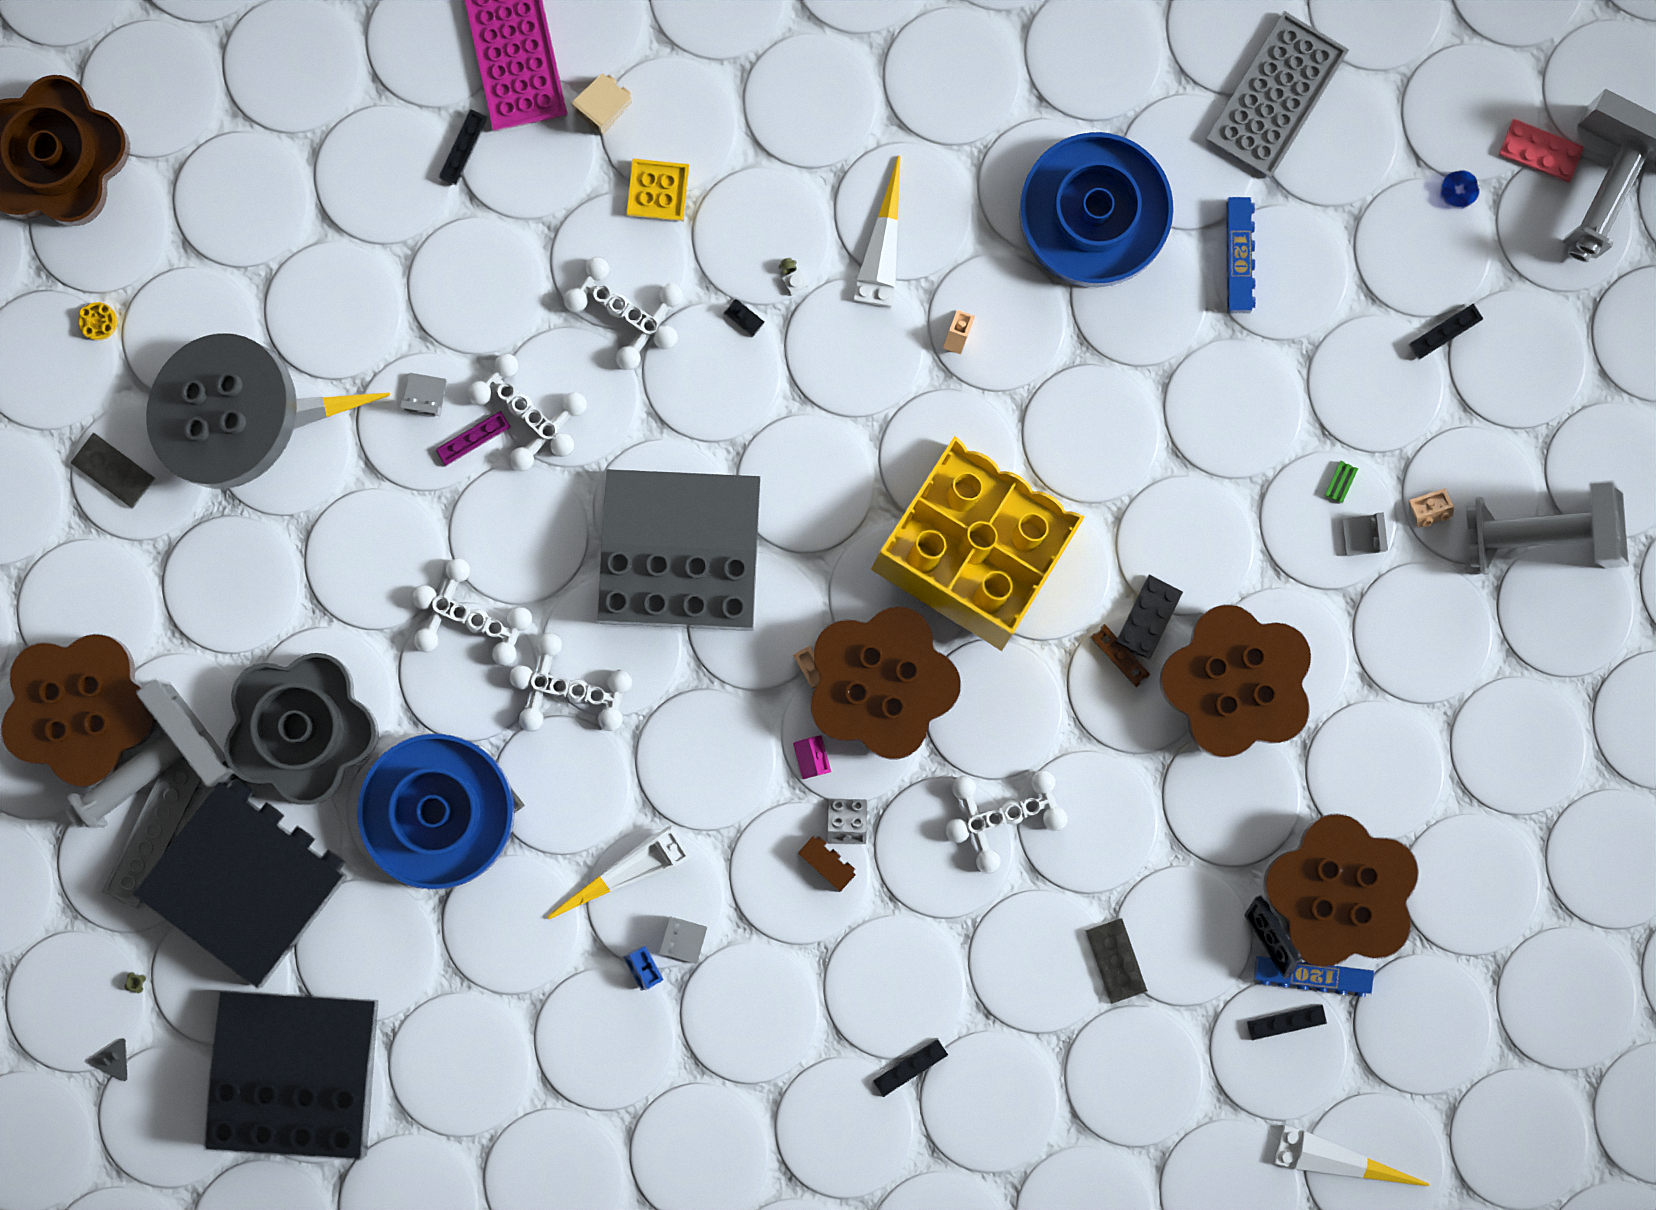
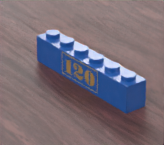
(1239, 254)
(1323, 978)

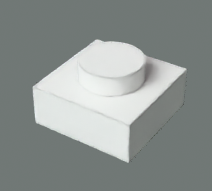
(795, 282)

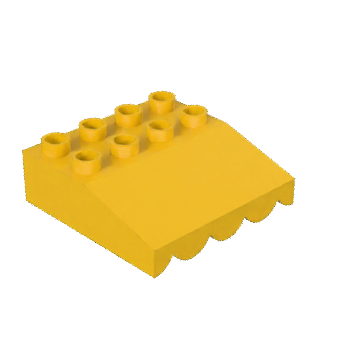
(977, 544)

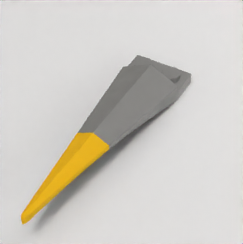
(315, 409)

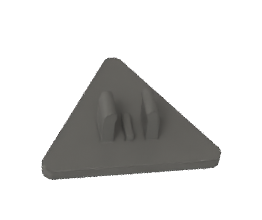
(113, 1060)

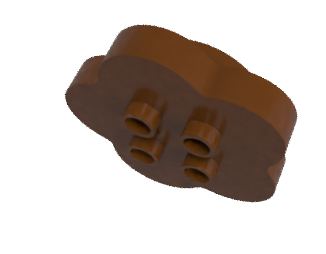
(57, 153)
(1239, 681)
(882, 682)
(76, 708)
(1343, 892)

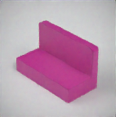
(812, 757)

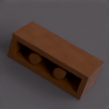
(827, 863)

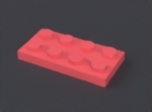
(1541, 150)

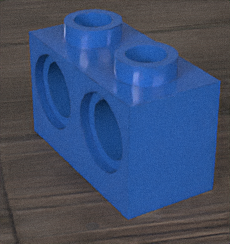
(643, 968)

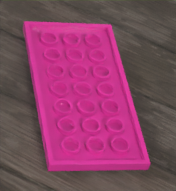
(516, 61)

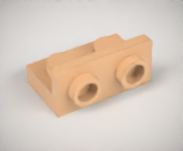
(1432, 508)

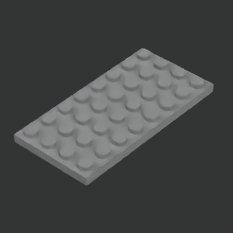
(1277, 94)

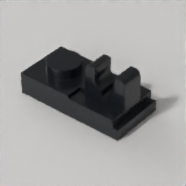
(744, 317)

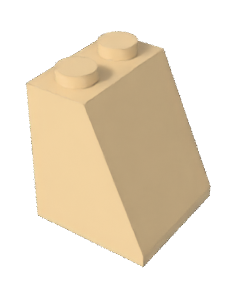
(602, 103)

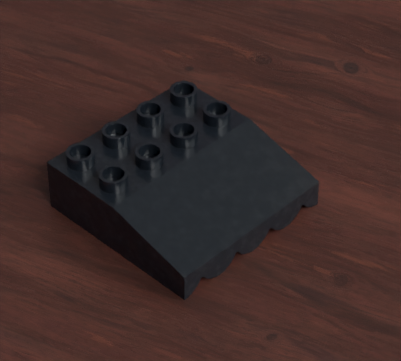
(291, 1075)

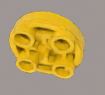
(97, 321)

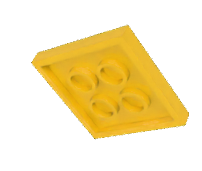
(658, 189)

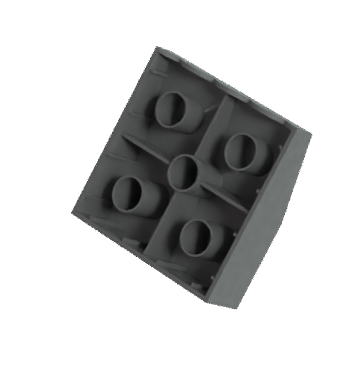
(679, 550)

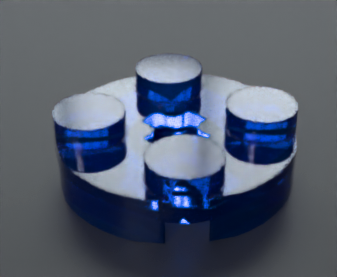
(1469, 185)

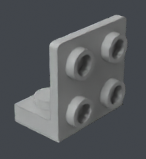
(424, 394)
(1365, 534)
(847, 821)
(683, 940)

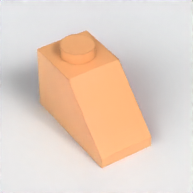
(958, 332)

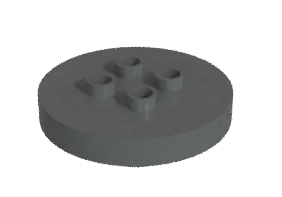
(221, 411)

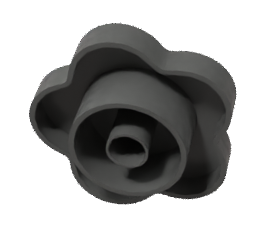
(299, 727)

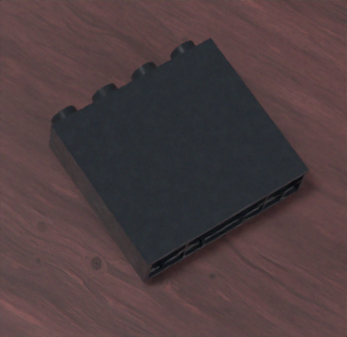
(242, 882)

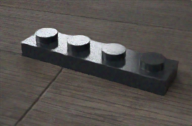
(463, 147)
(1446, 331)
(1286, 1022)
(910, 1067)

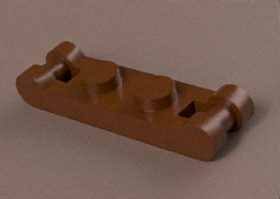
(1120, 656)

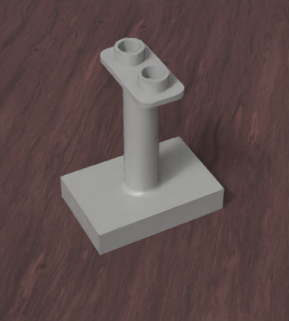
(1635, 134)
(1602, 525)
(183, 737)

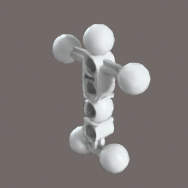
(664, 336)
(560, 444)
(425, 597)
(523, 677)
(959, 830)

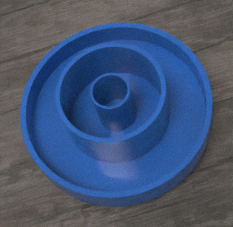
(1096, 209)
(435, 811)

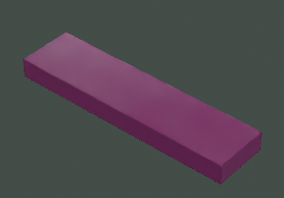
(473, 438)

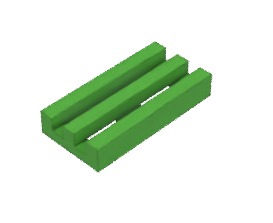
(1347, 467)

